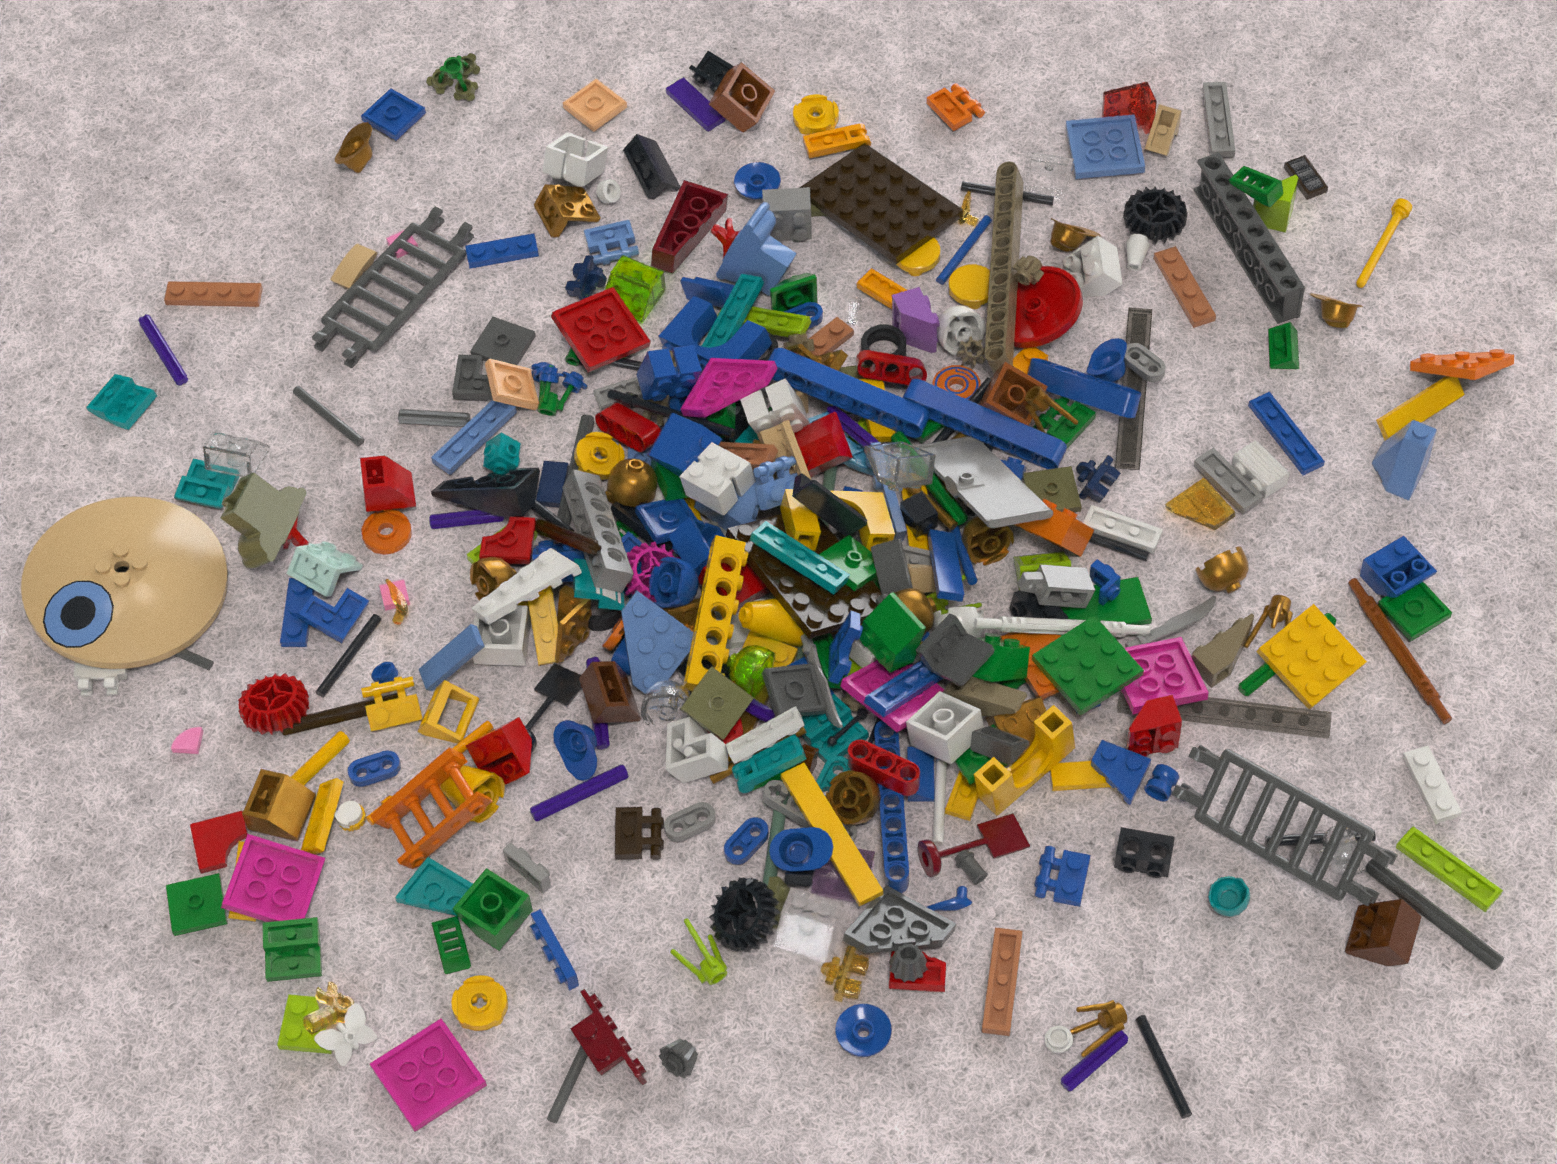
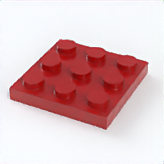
(600, 329)

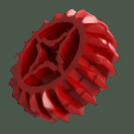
(273, 703)

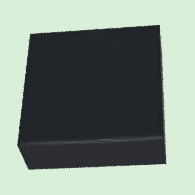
(801, 878)

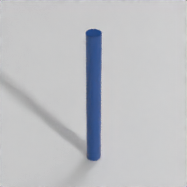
(963, 250)
(964, 558)

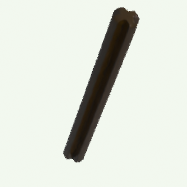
(567, 537)
(334, 715)

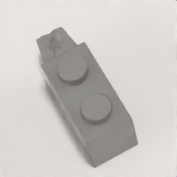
(1059, 585)

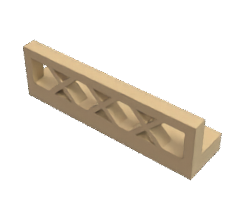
(786, 443)

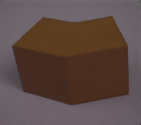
(811, 754)

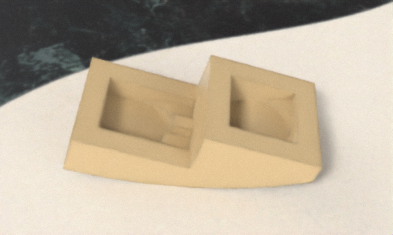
(353, 265)

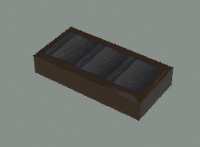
(1309, 180)

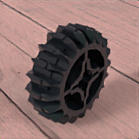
(1155, 214)
(750, 922)

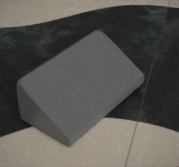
(891, 566)
(998, 744)

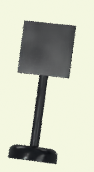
(557, 685)

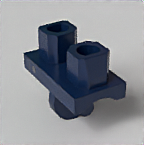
(587, 277)
(1088, 472)

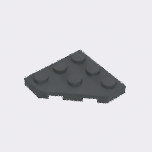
(895, 921)

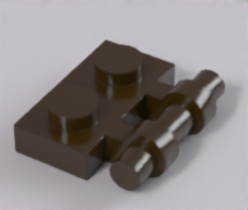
(629, 833)

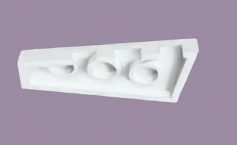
(525, 585)

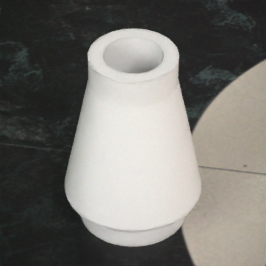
(1137, 249)

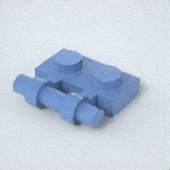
(608, 237)
(771, 490)

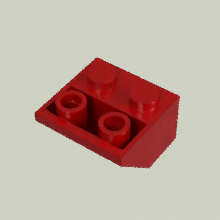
(386, 484)
(1155, 727)
(503, 751)

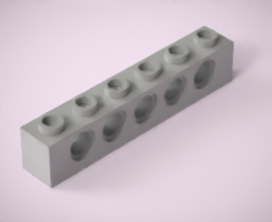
(594, 519)

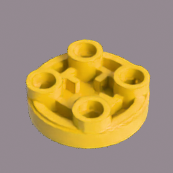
(922, 259)
(970, 285)

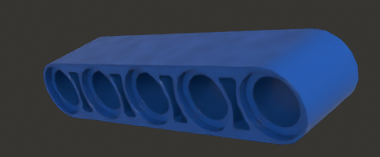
(1085, 388)

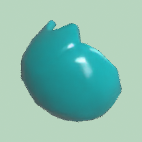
(1229, 896)

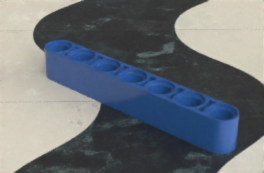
(850, 393)
(987, 425)
(892, 818)

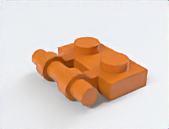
(949, 108)

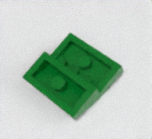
(292, 949)

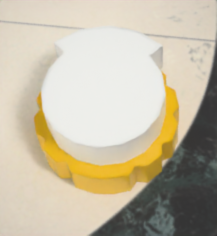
(350, 816)

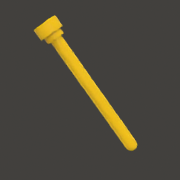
(1400, 210)

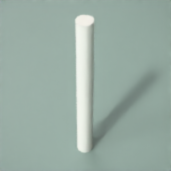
(939, 802)

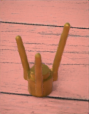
(1040, 401)
(1277, 611)
(1111, 1017)

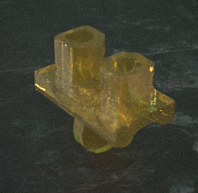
(844, 985)

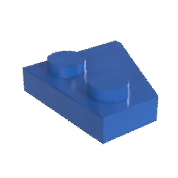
(1121, 768)

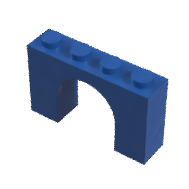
(696, 320)

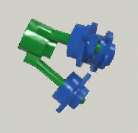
(547, 374)

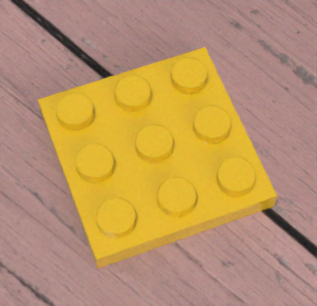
(1311, 656)

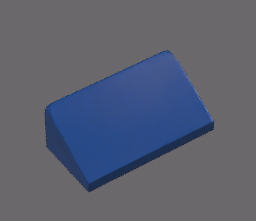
(926, 765)

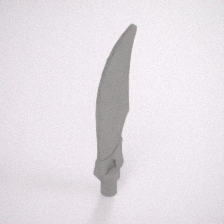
(1175, 623)
(811, 656)

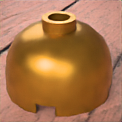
(632, 482)
(992, 541)
(1224, 571)
(489, 575)
(919, 605)
(854, 797)

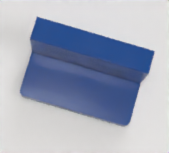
(708, 290)

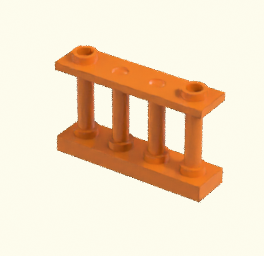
(410, 798)

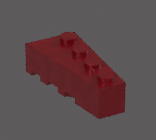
(688, 222)

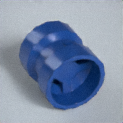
(1161, 783)

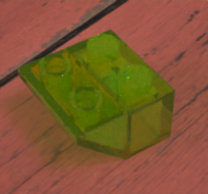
(637, 285)

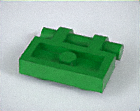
(1064, 428)

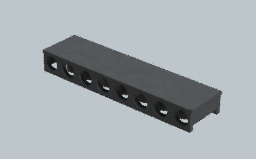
(1249, 240)

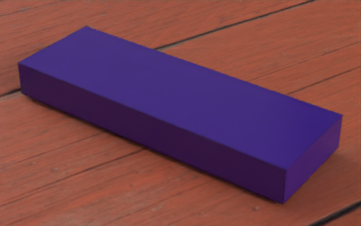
(694, 104)

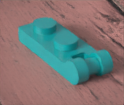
(768, 763)

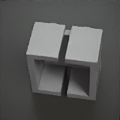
(792, 213)

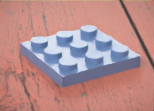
(1105, 146)

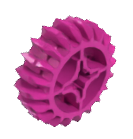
(649, 557)

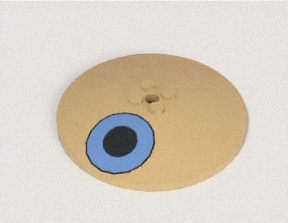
(130, 616)

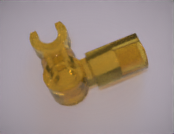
(334, 1011)

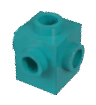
(501, 454)

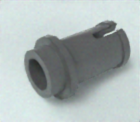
(970, 866)

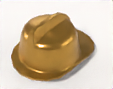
(355, 148)
(1068, 236)
(1336, 312)

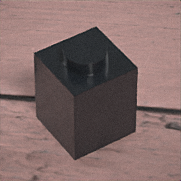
(919, 514)

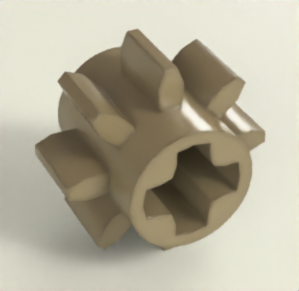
(1028, 270)
(800, 339)
(967, 357)

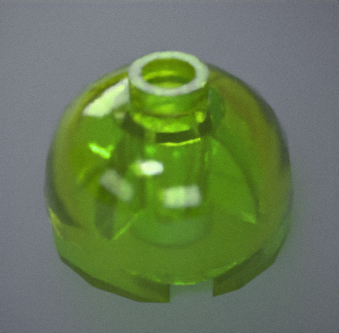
(748, 666)

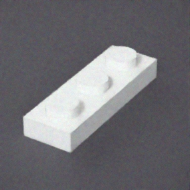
(1123, 529)
(765, 735)
(1432, 784)

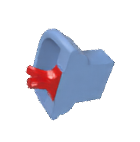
(753, 249)

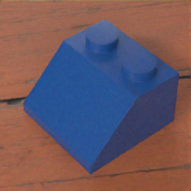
(681, 443)

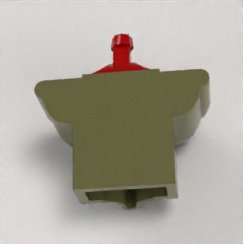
(263, 518)

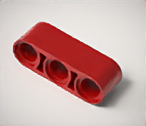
(882, 360)
(627, 427)
(890, 777)

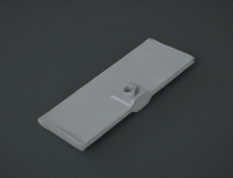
(985, 483)

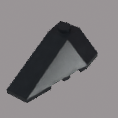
(496, 495)

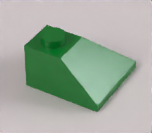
(794, 292)

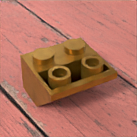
(278, 805)

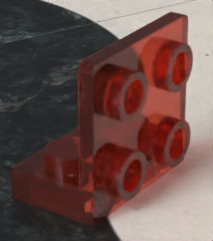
(1131, 100)

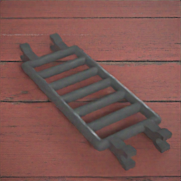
(363, 343)
(1364, 845)

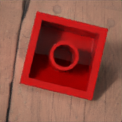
(823, 444)

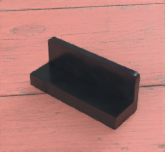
(650, 166)
(827, 505)

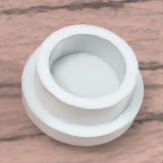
(1058, 1039)

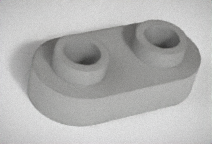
(1147, 363)
(688, 821)

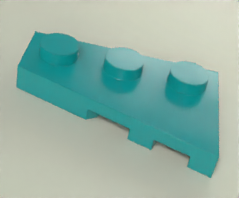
(433, 888)

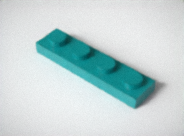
(734, 310)
(799, 557)

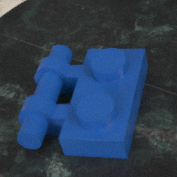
(1071, 877)

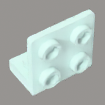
(320, 566)

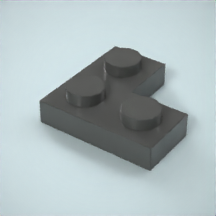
(468, 379)

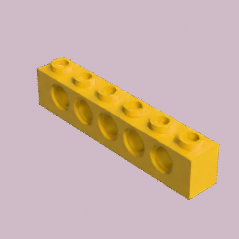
(721, 551)

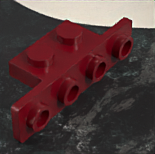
(601, 1043)

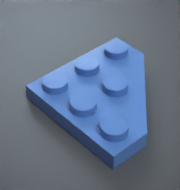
(653, 641)

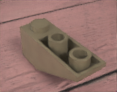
(1219, 656)
(987, 696)

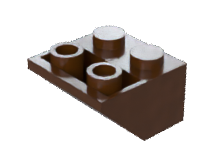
(609, 693)
(1384, 932)

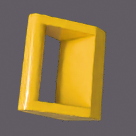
(436, 705)

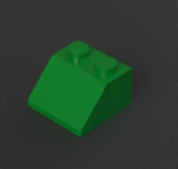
(892, 633)
(1007, 662)
(493, 909)

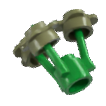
(459, 69)

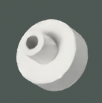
(608, 191)

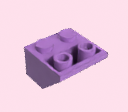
(915, 319)

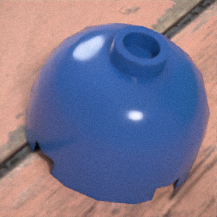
(673, 583)

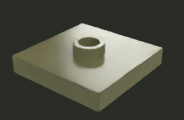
(1055, 486)
(716, 703)

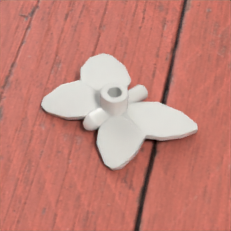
(348, 1037)

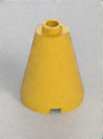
(770, 620)
(478, 780)

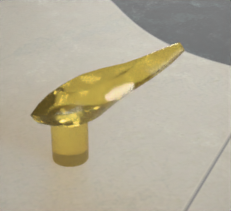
(967, 218)
(399, 601)

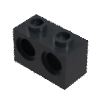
(1145, 846)

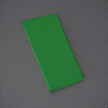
(1283, 347)
(669, 482)

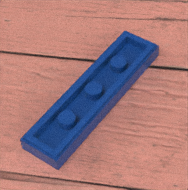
(1286, 433)
(945, 565)
(901, 689)

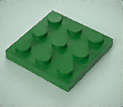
(1087, 665)

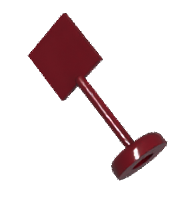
(1000, 836)

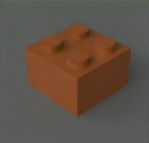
(742, 97)
(1008, 391)

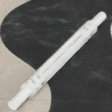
(1054, 626)

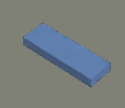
(451, 657)

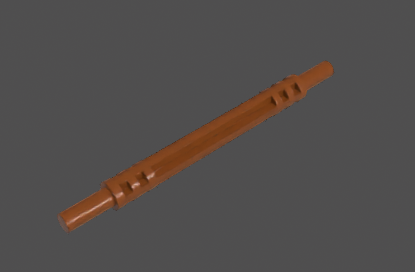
(1400, 651)

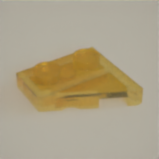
(1201, 505)

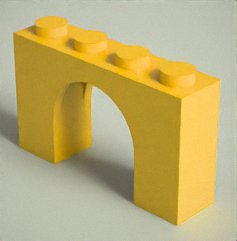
(804, 526)
(1052, 742)

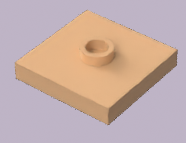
(594, 105)
(511, 384)

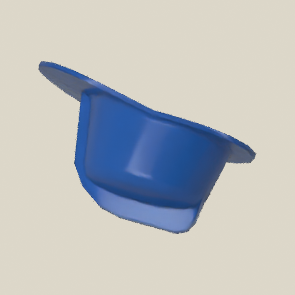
(1108, 360)
(577, 748)
(801, 849)

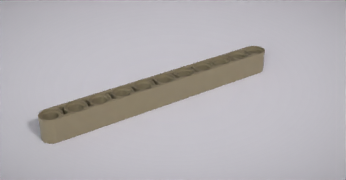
(1004, 254)

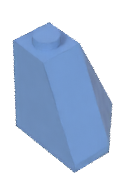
(1404, 458)
(742, 512)

